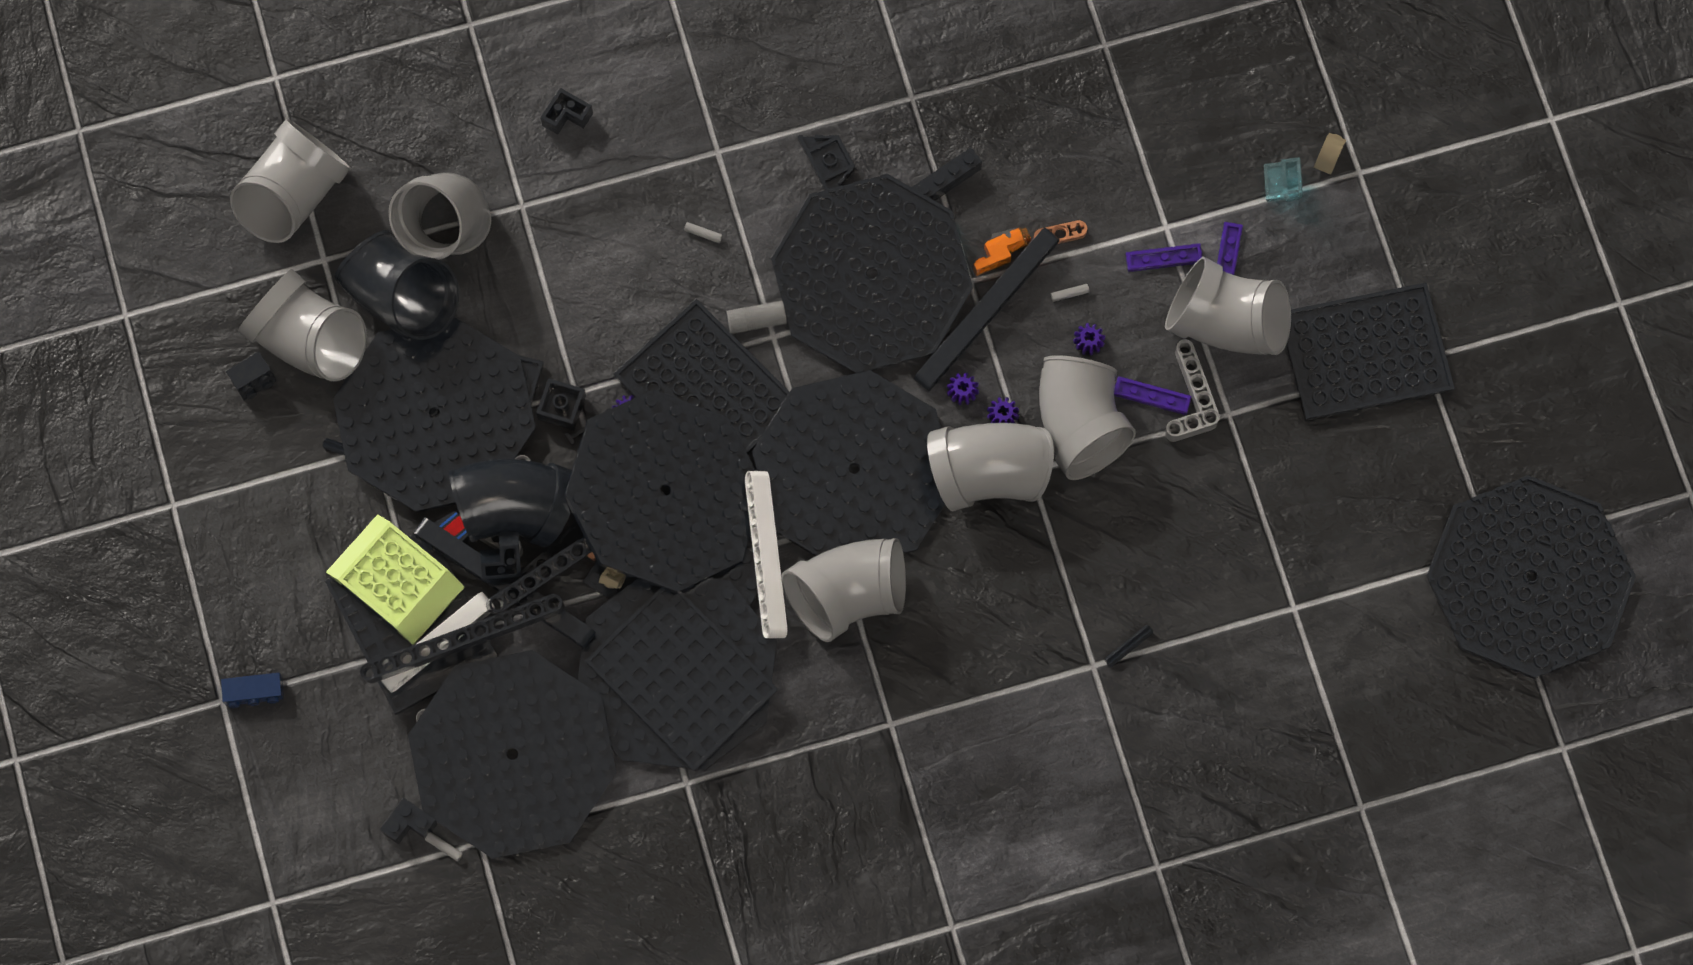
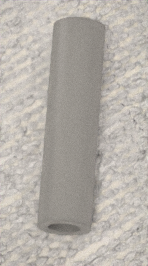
(703, 232)
(1070, 292)
(444, 846)

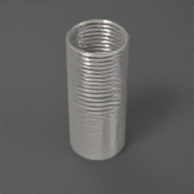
(761, 315)

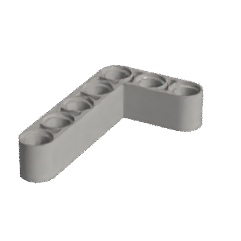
(1197, 393)

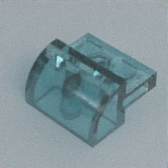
(1283, 180)

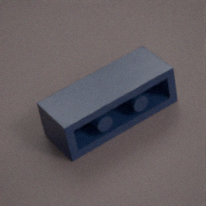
(252, 690)

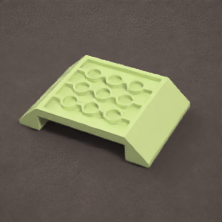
(396, 578)

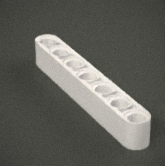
(471, 612)

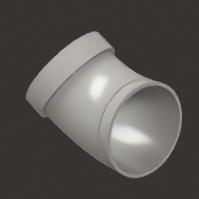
(286, 184)
(465, 196)
(1231, 311)
(307, 330)
(1082, 415)
(990, 462)
(847, 585)

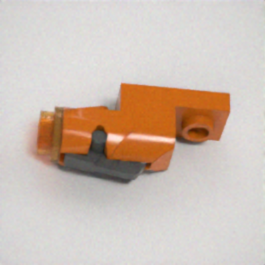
(999, 249)

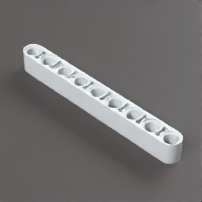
(766, 554)

